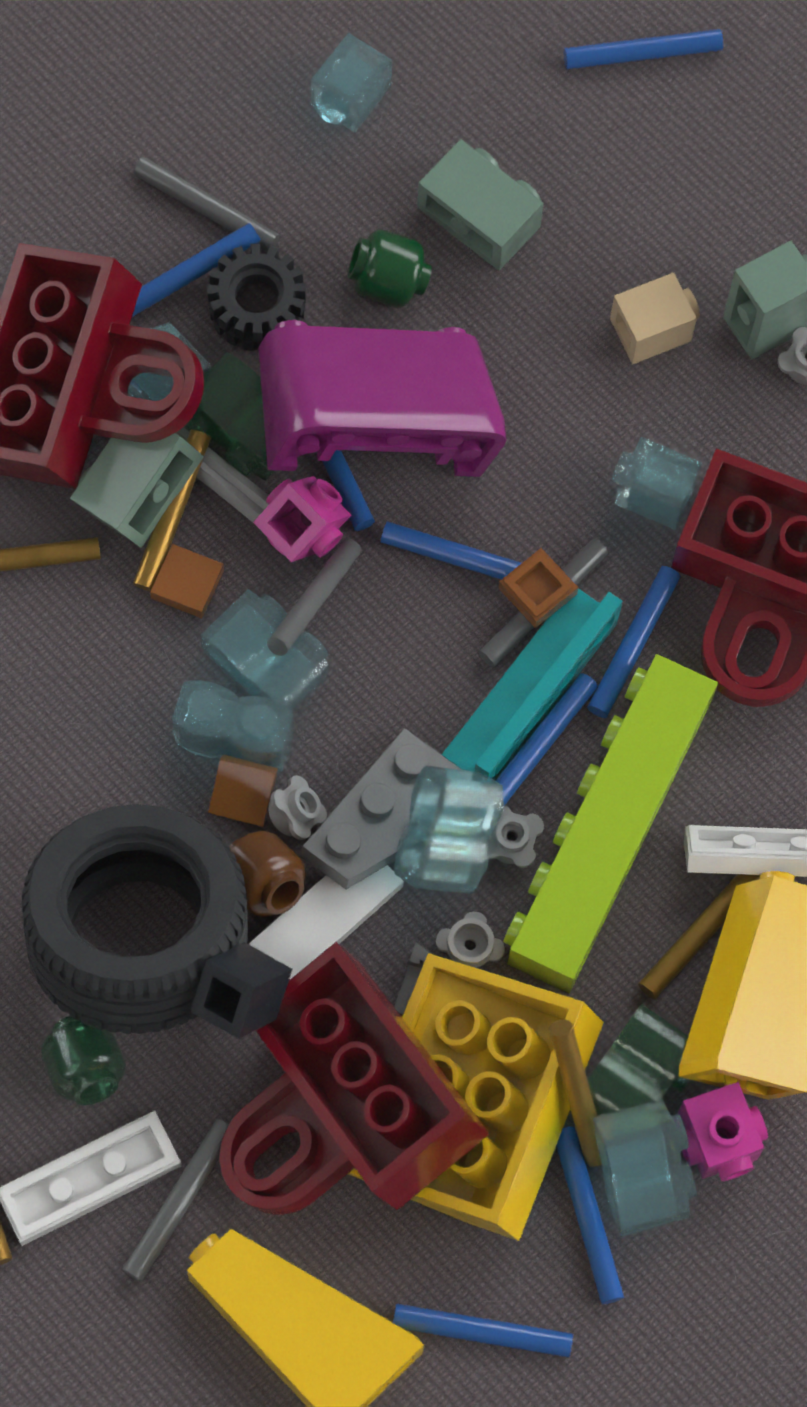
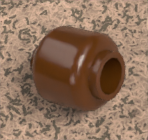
(270, 871)

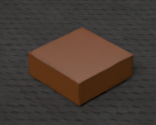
(187, 581)
(538, 587)
(243, 790)

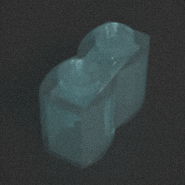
(240, 649)
(217, 722)
(448, 829)
(644, 1166)

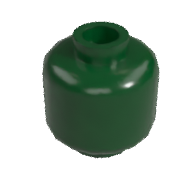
(389, 268)

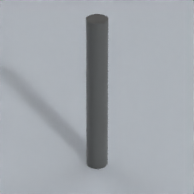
(201, 201)
(313, 597)
(519, 626)
(176, 1203)

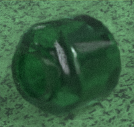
(82, 1061)

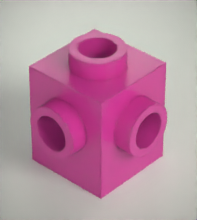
(303, 518)
(724, 1113)

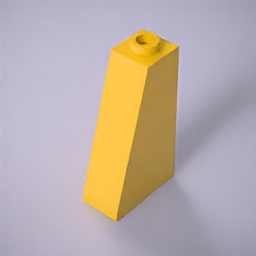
(755, 994)
(301, 1327)

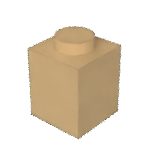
(654, 317)

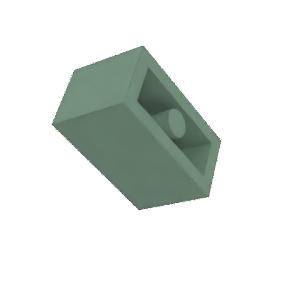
(480, 203)
(768, 299)
(136, 483)

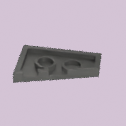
(369, 821)

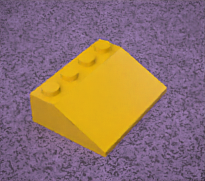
(500, 1058)

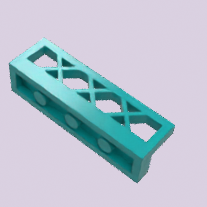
(533, 684)

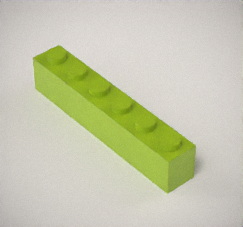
(611, 823)

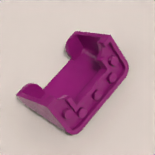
(378, 394)

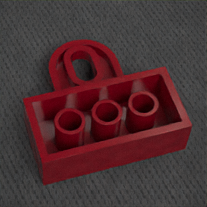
(72, 361)
(753, 544)
(353, 1092)

